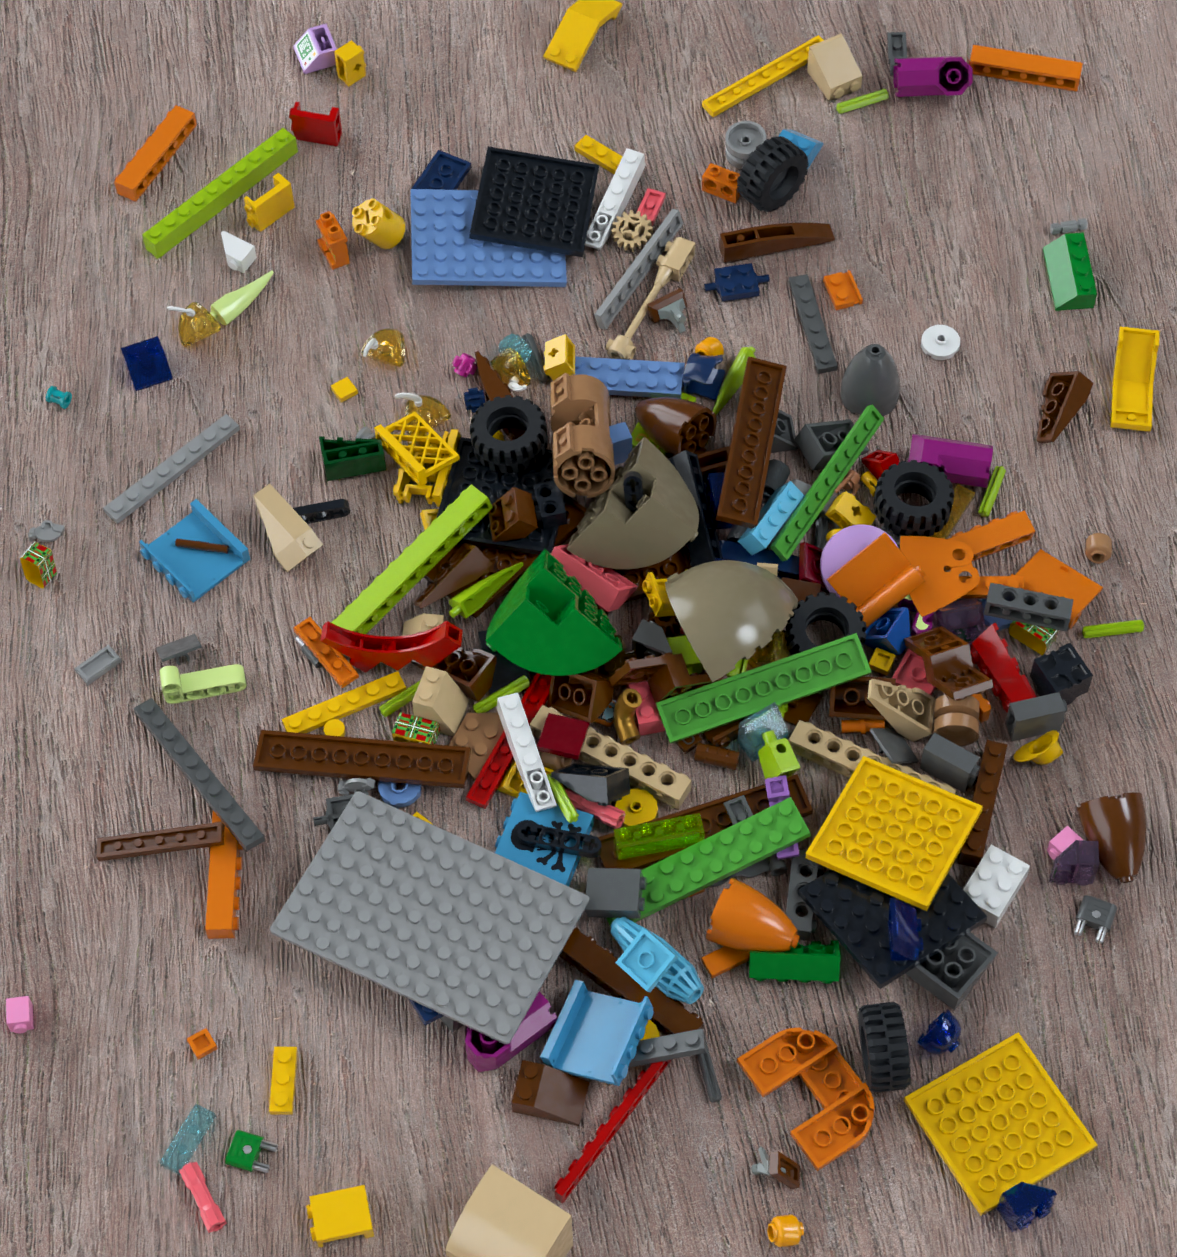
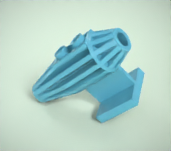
(655, 962)

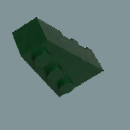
(351, 458)

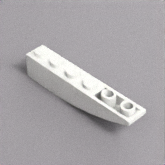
(616, 198)
(525, 751)

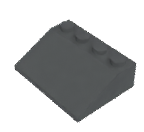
(954, 969)

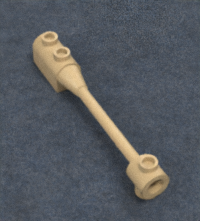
(670, 267)

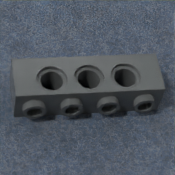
(1028, 607)
(795, 903)

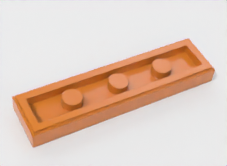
(330, 658)

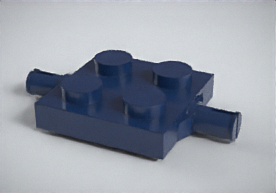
(736, 282)

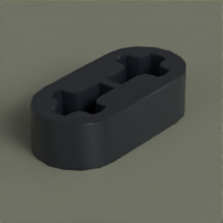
(629, 491)

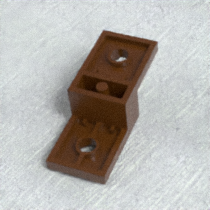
(948, 663)
(665, 675)

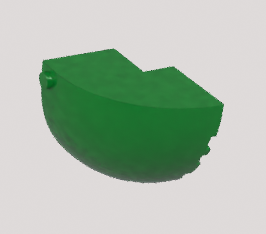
(552, 623)

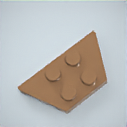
(481, 734)

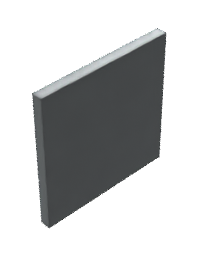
(178, 648)
(893, 746)

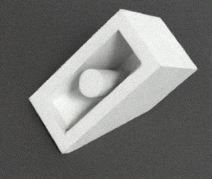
(238, 252)

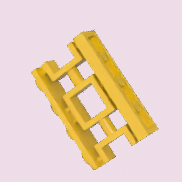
(404, 490)

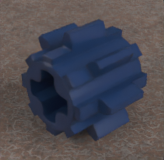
(474, 399)

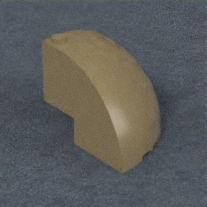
(636, 539)
(729, 610)

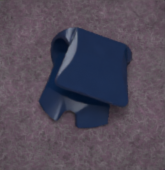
(702, 377)

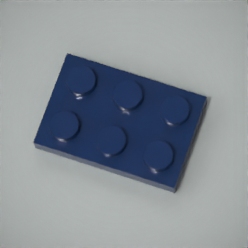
(443, 172)

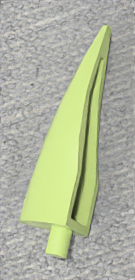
(235, 302)

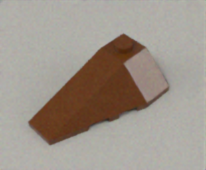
(1063, 399)
(464, 567)
(469, 670)

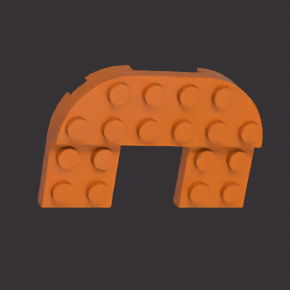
(832, 1081)

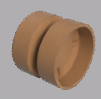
(957, 719)

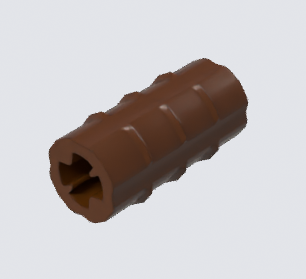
(717, 756)

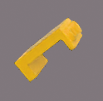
(271, 205)
(657, 595)
(340, 1215)

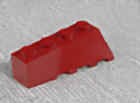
(994, 661)

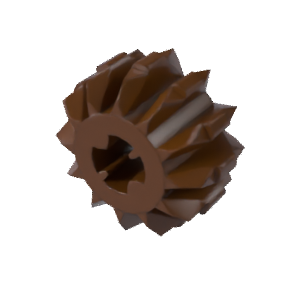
(668, 623)

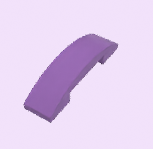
(777, 791)

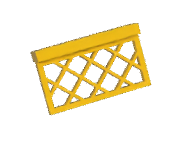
(403, 453)

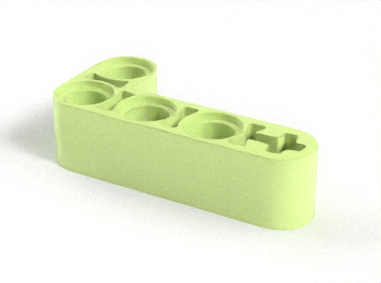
(202, 683)

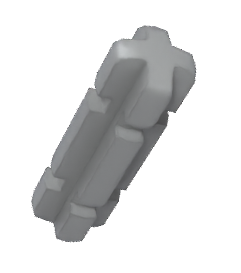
(1068, 226)

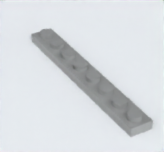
(638, 269)
(171, 469)

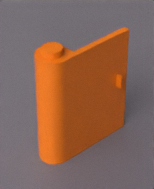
(1053, 577)
(876, 578)

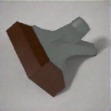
(670, 308)
(779, 1167)

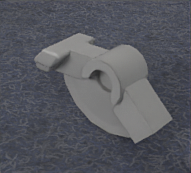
(46, 532)
(355, 785)

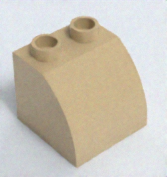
(509, 1221)

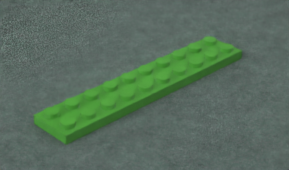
(760, 687)
(721, 856)

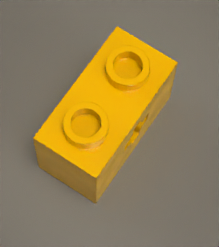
(350, 63)
(559, 357)
(848, 511)

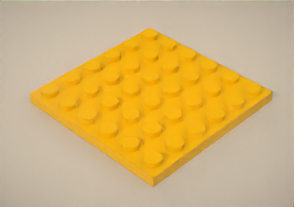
(894, 833)
(999, 1122)

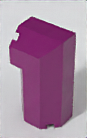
(931, 76)
(960, 460)
(491, 1054)

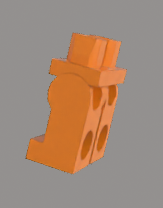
(332, 241)

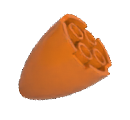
(750, 921)

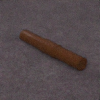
(200, 545)

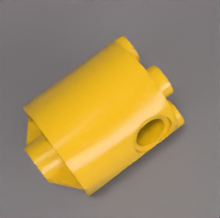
(378, 224)

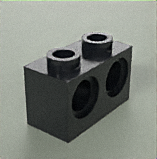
(550, 505)

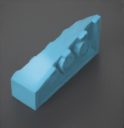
(772, 518)

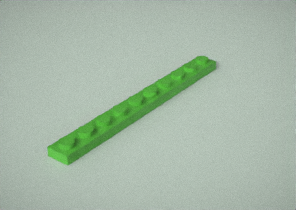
(826, 483)

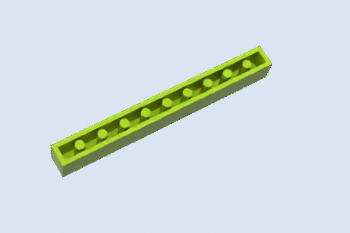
(220, 193)
(415, 562)

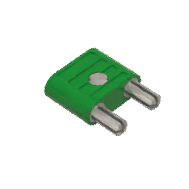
(246, 1150)

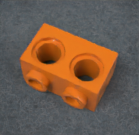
(721, 183)

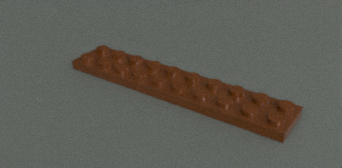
(751, 443)
(362, 758)
(713, 818)

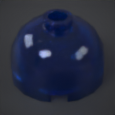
(941, 1034)

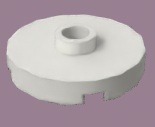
(940, 349)

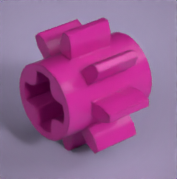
(464, 365)

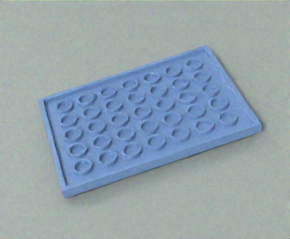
(448, 257)

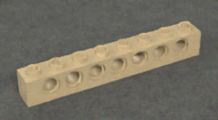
(846, 749)
(672, 795)

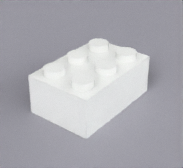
(996, 883)

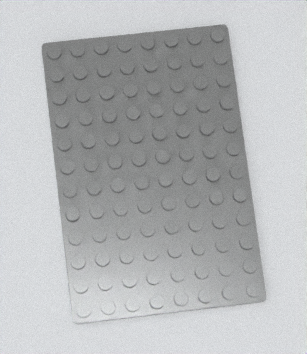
(431, 916)

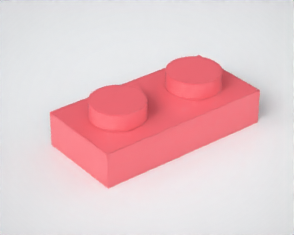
(651, 204)

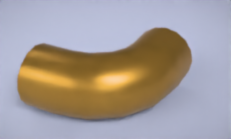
(624, 716)

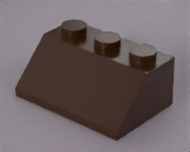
(580, 695)
(851, 700)

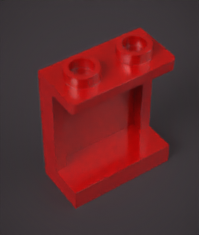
(315, 126)

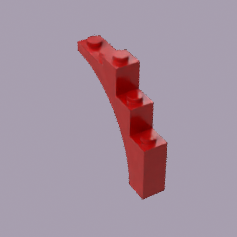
(395, 651)

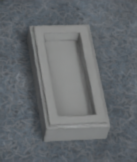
(98, 665)

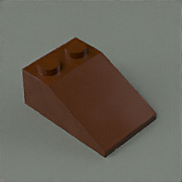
(549, 1094)

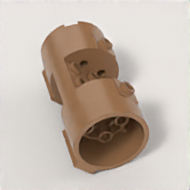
(581, 435)

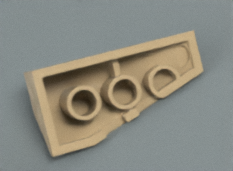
(286, 530)
(904, 708)

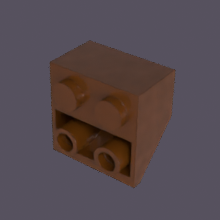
(512, 516)

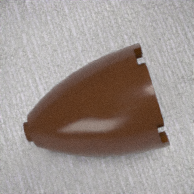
(676, 424)
(1120, 831)

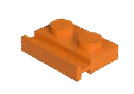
(842, 290)

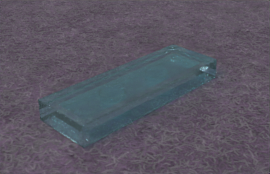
(187, 1138)

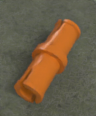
(861, 725)

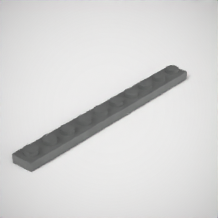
(199, 775)

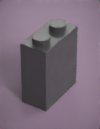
(1035, 716)
(950, 763)
(615, 893)

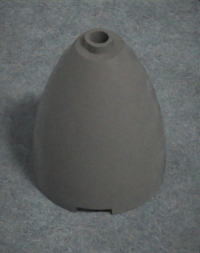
(870, 380)

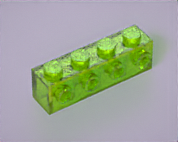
(658, 836)

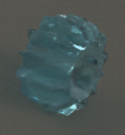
(518, 344)

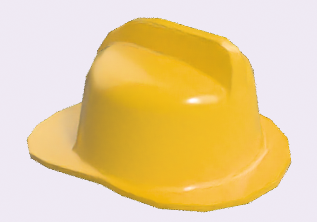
(1041, 750)

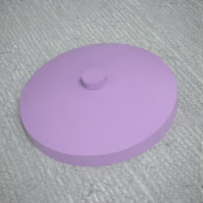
(845, 546)

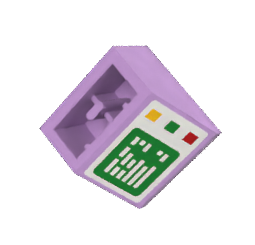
(315, 49)

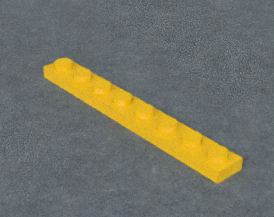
(759, 79)

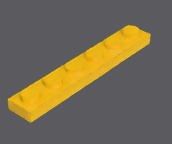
(345, 704)

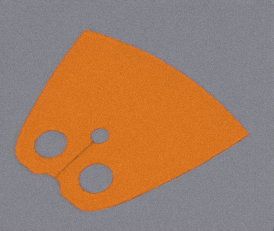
(939, 586)

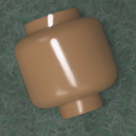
(1098, 547)
(554, 761)

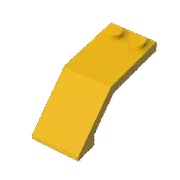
(578, 31)
(1134, 379)

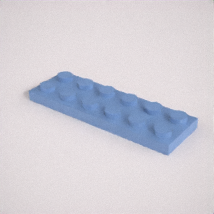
(634, 376)

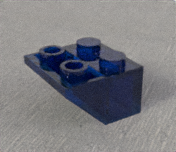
(1024, 1203)

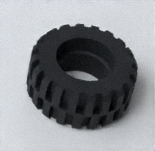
(772, 174)
(511, 454)
(917, 479)
(823, 608)
(884, 1047)

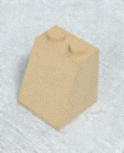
(834, 68)
(440, 700)

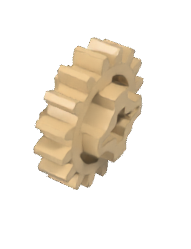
(634, 222)

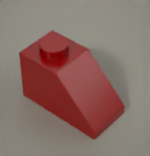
(880, 461)

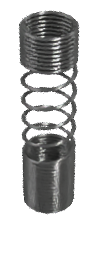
(776, 477)

